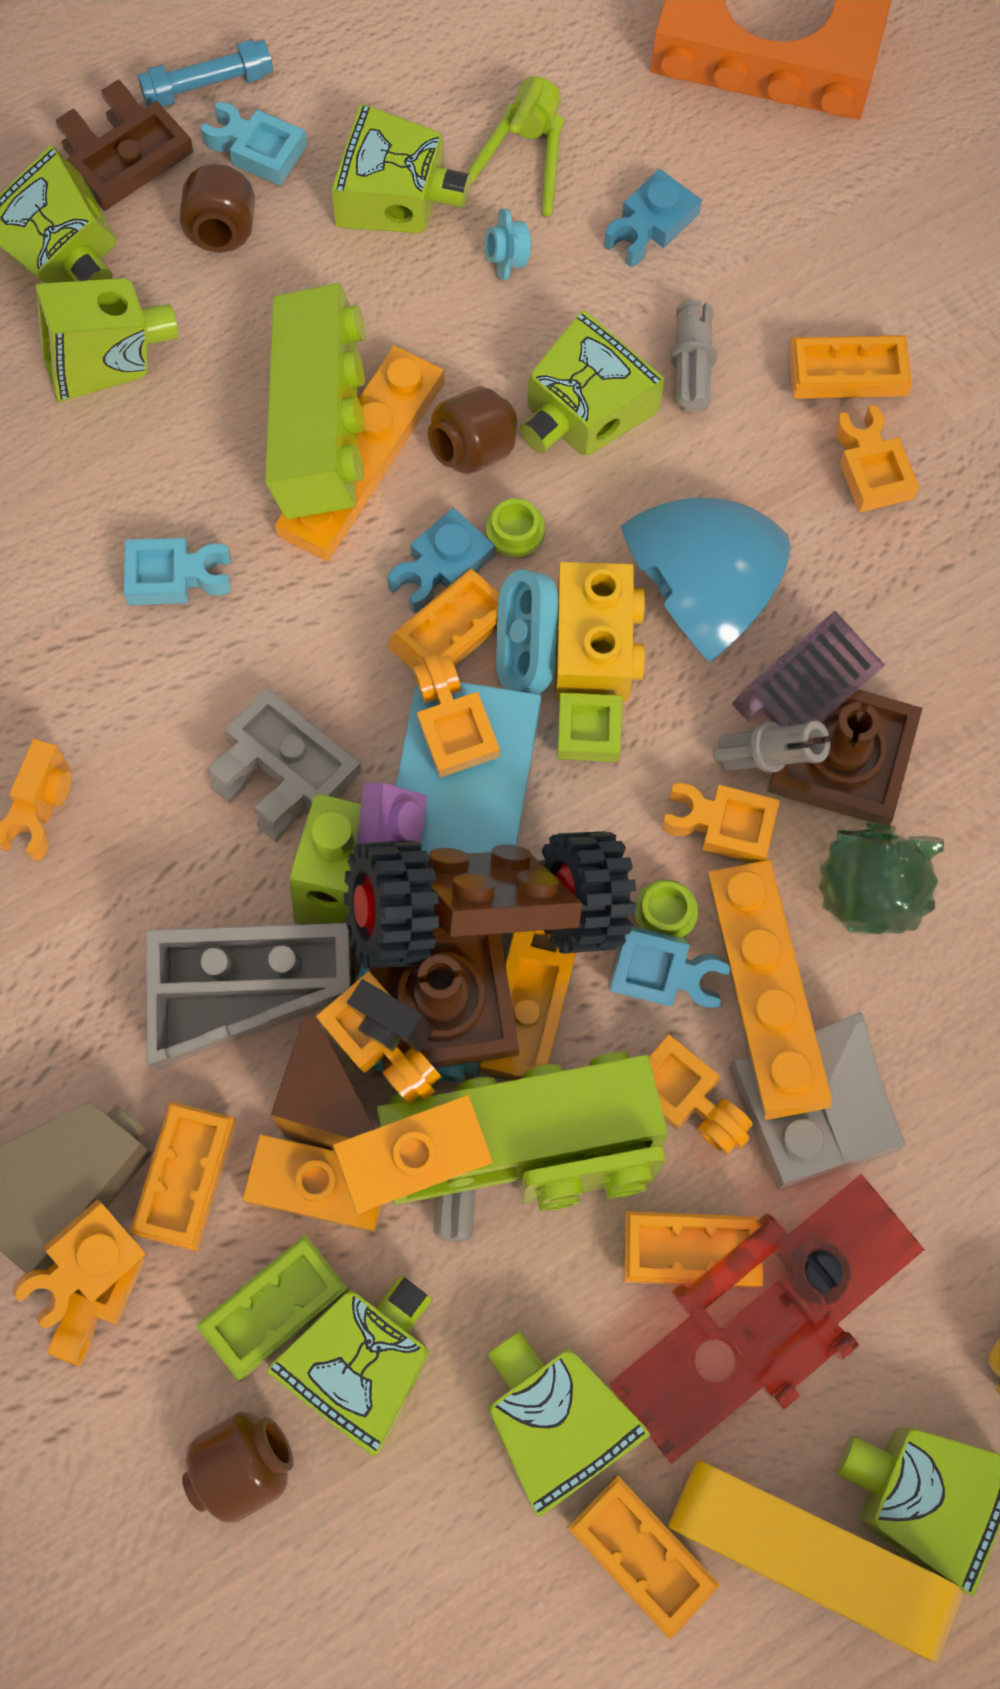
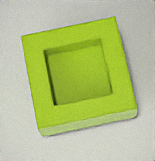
(589, 727)

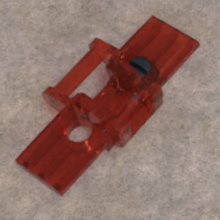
(784, 1332)

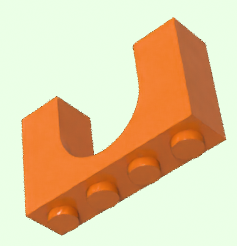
(819, 72)

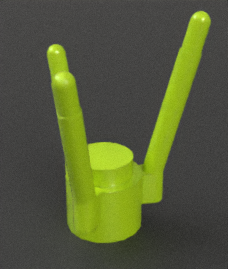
(530, 116)

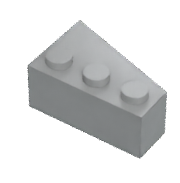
(237, 981)

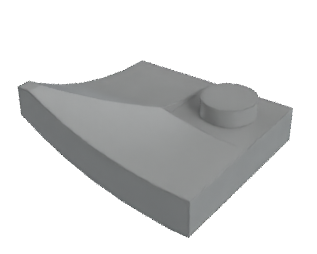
(831, 1139)

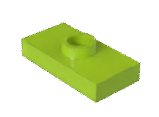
(272, 1308)

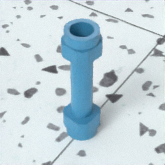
(250, 60)

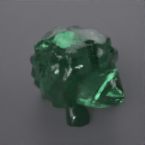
(879, 879)

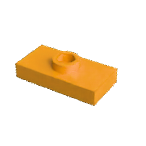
(850, 366)
(450, 623)
(412, 1154)
(183, 1176)
(303, 1183)
(682, 1246)
(643, 1556)

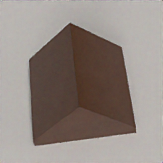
(316, 1095)

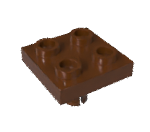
(865, 761)
(463, 998)

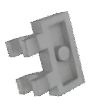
(289, 751)

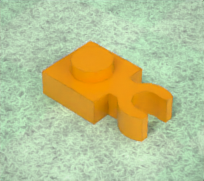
(874, 468)
(734, 823)
(87, 1257)

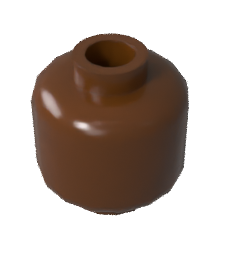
(217, 208)
(472, 430)
(237, 1467)

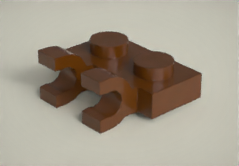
(128, 155)

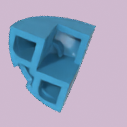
(711, 565)

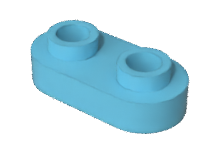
(527, 632)

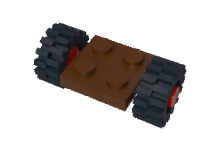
(405, 893)

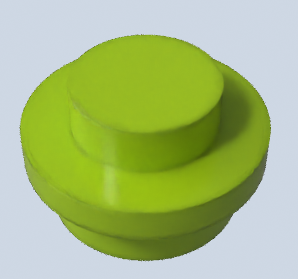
(515, 528)
(666, 908)

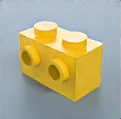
(597, 629)

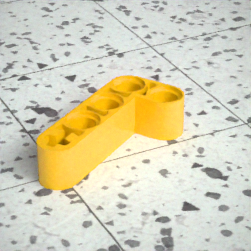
(818, 1560)

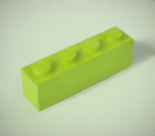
(314, 402)
(550, 1118)

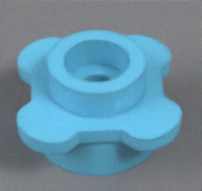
(507, 244)

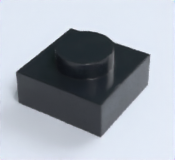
(388, 1019)

